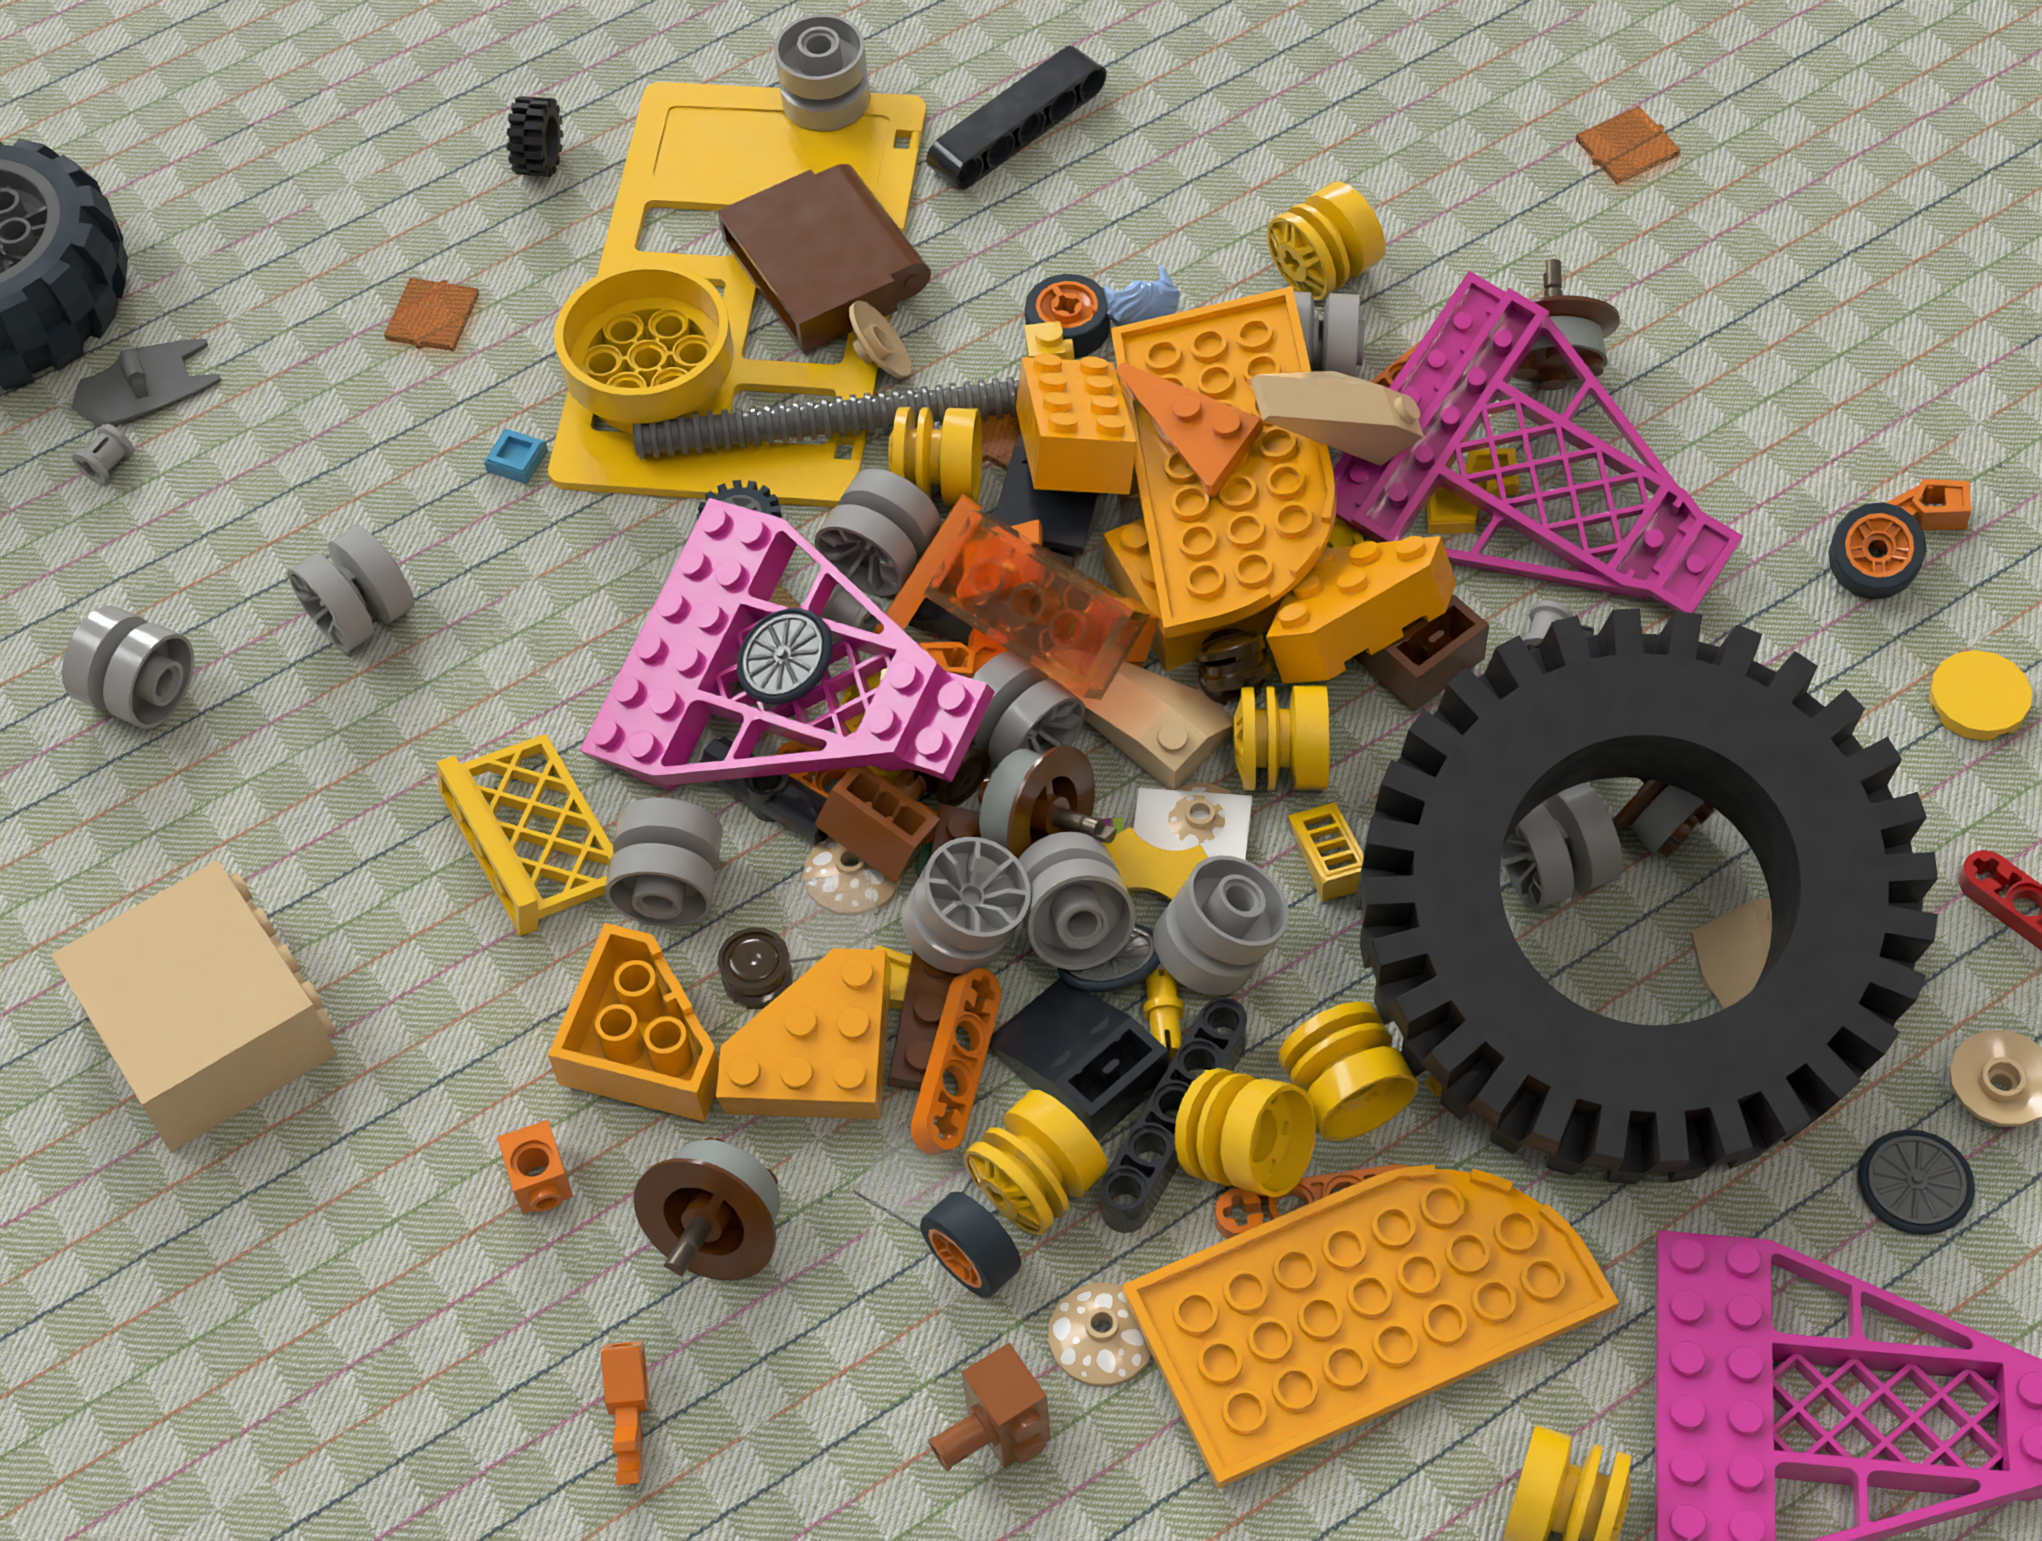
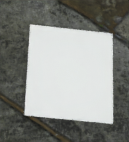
(1153, 826)

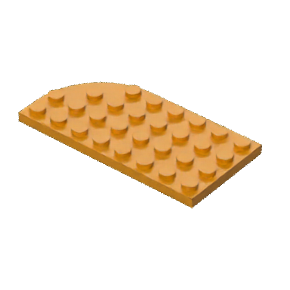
(1277, 508)
(1359, 1309)

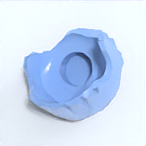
(1142, 300)

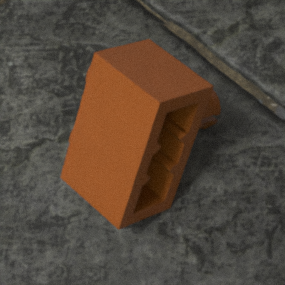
(879, 819)
(1003, 1412)

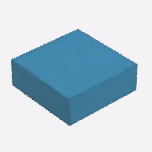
(516, 456)

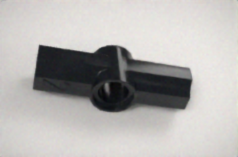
(788, 804)

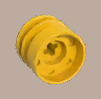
(1326, 240)
(938, 456)
(1283, 738)
(1348, 1070)
(1245, 1132)
(1036, 1162)
(1567, 1496)

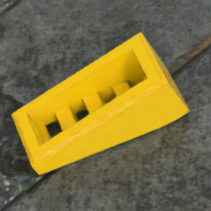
(1333, 882)

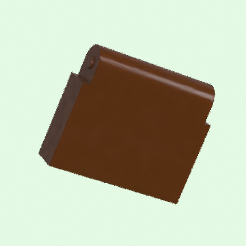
(819, 249)

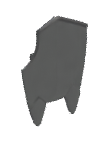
(141, 382)

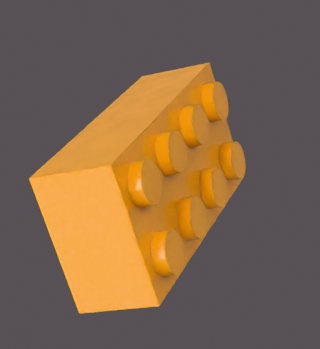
(1075, 425)

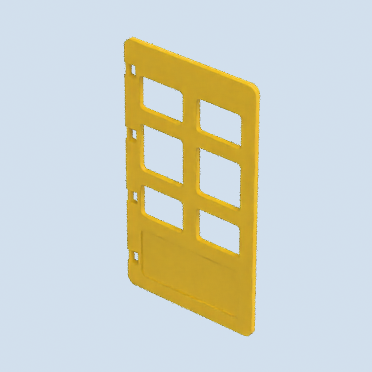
(705, 152)

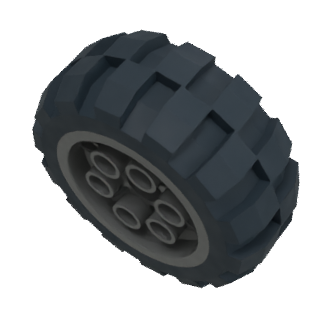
(57, 261)

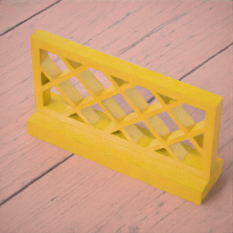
(489, 838)

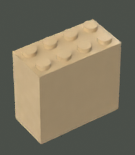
(198, 1003)

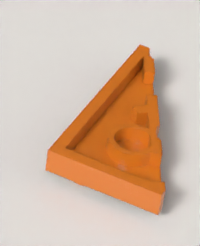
(1202, 430)

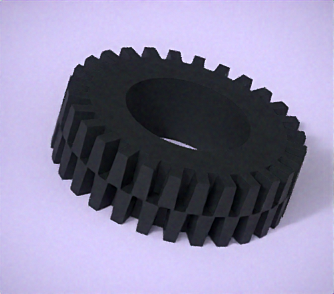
(1753, 750)

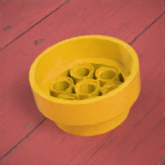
(644, 344)

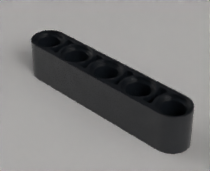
(1016, 117)
(1155, 1130)

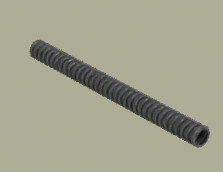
(818, 418)

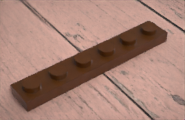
(925, 984)

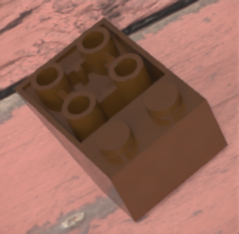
(1430, 654)

